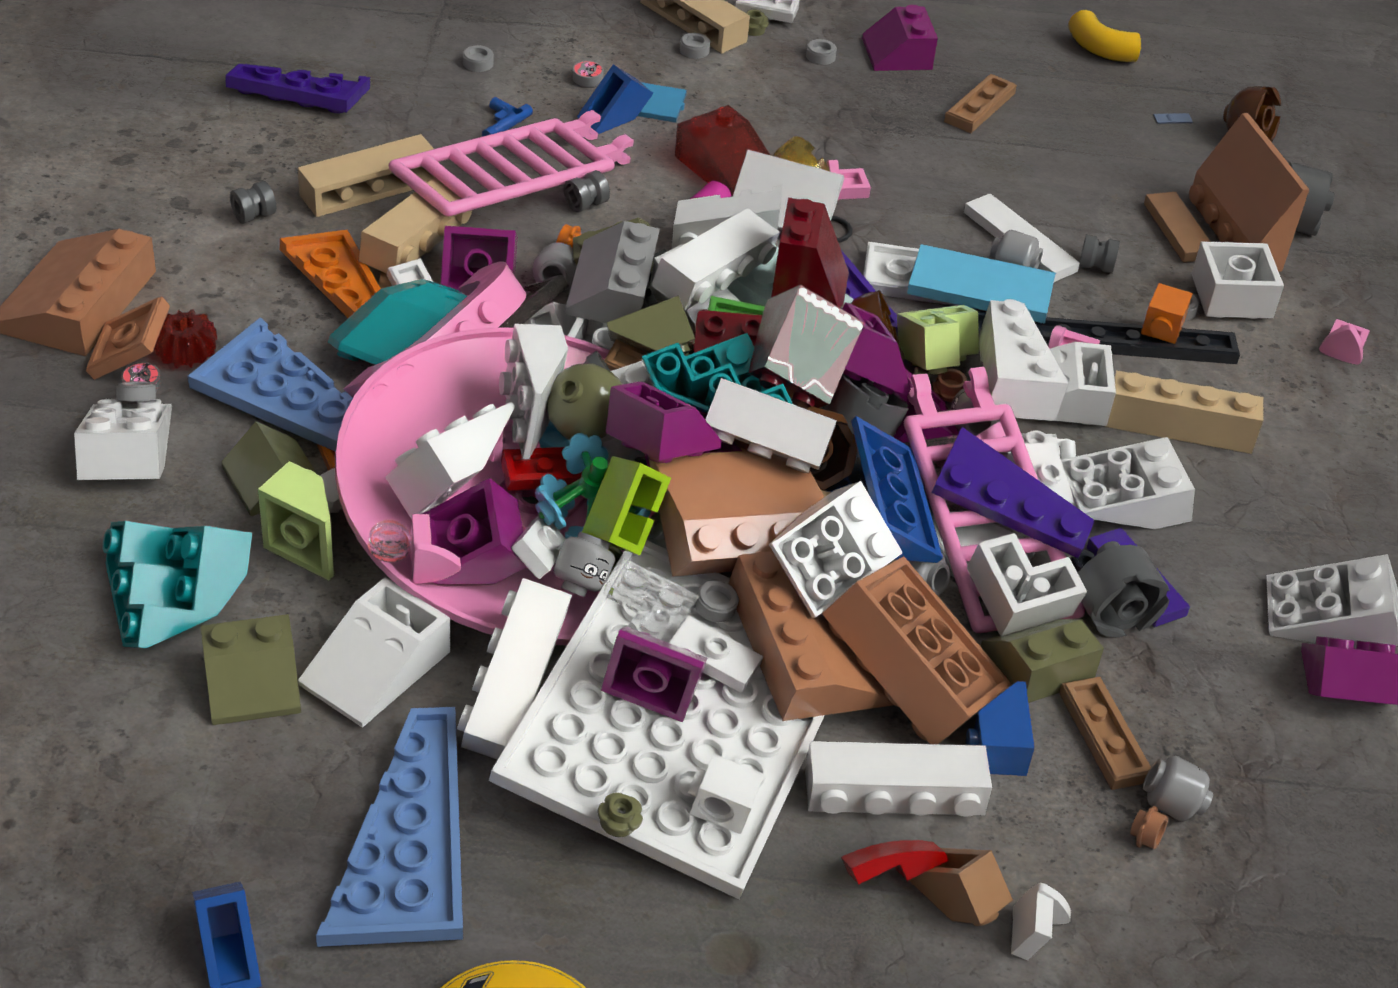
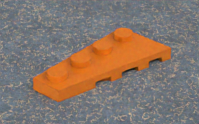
(333, 267)

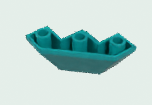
(393, 320)
(697, 375)
(171, 577)

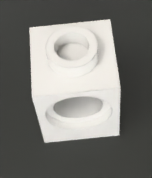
(725, 793)

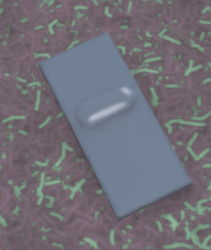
(1173, 118)

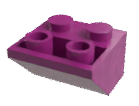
(876, 355)
(657, 423)
(1351, 673)

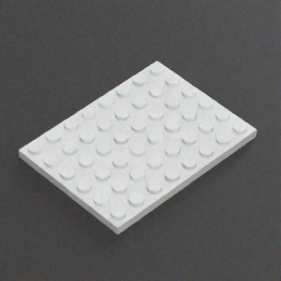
(592, 744)

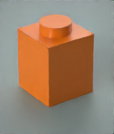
(1166, 313)

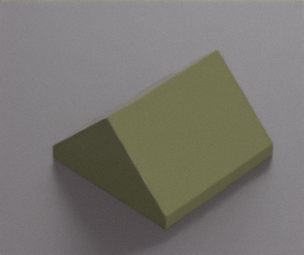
(257, 459)

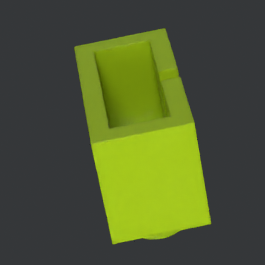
(623, 486)

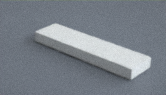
(998, 219)

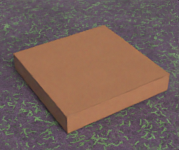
(128, 337)

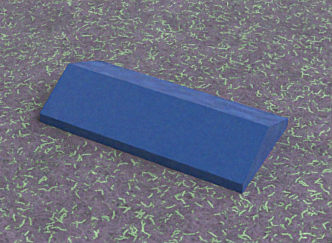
(897, 491)

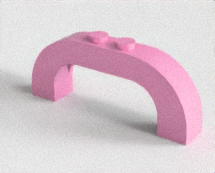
(490, 300)

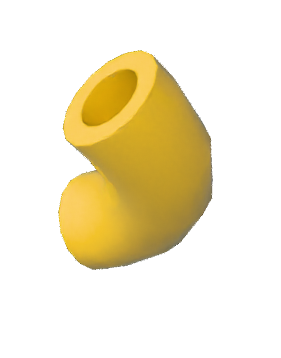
(1104, 40)

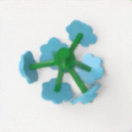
(558, 498)

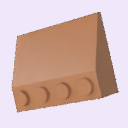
(1250, 191)
(78, 290)
(728, 507)
(916, 650)
(802, 658)

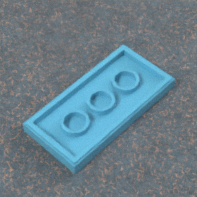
(977, 280)

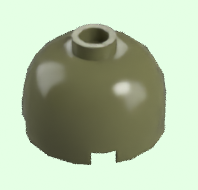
(581, 400)

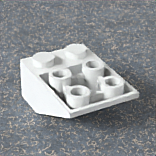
(533, 362)
(1090, 381)
(123, 440)
(447, 460)
(1132, 485)
(834, 546)
(1335, 601)
(377, 652)

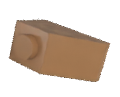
(966, 886)

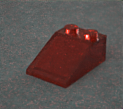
(717, 145)

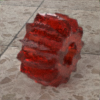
(186, 339)

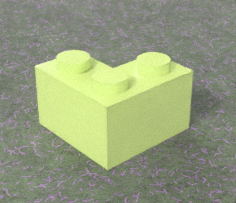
(938, 336)

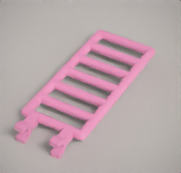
(572, 132)
(983, 411)

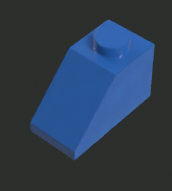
(616, 99)
(1006, 732)
(227, 937)

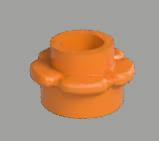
(568, 233)

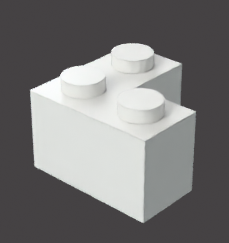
(1019, 593)

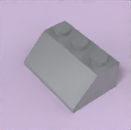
(613, 272)

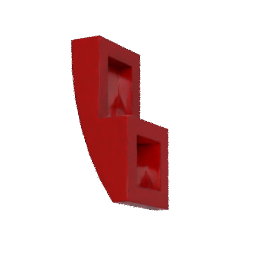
(907, 857)

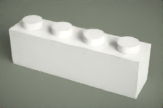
(716, 258)
(516, 667)
(897, 778)

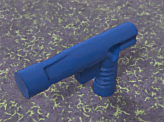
(507, 116)

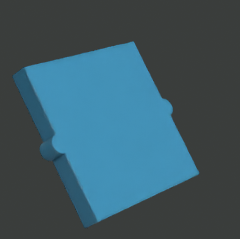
(664, 103)

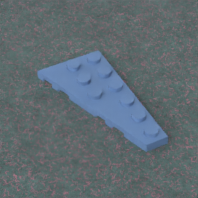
(274, 384)
(407, 854)

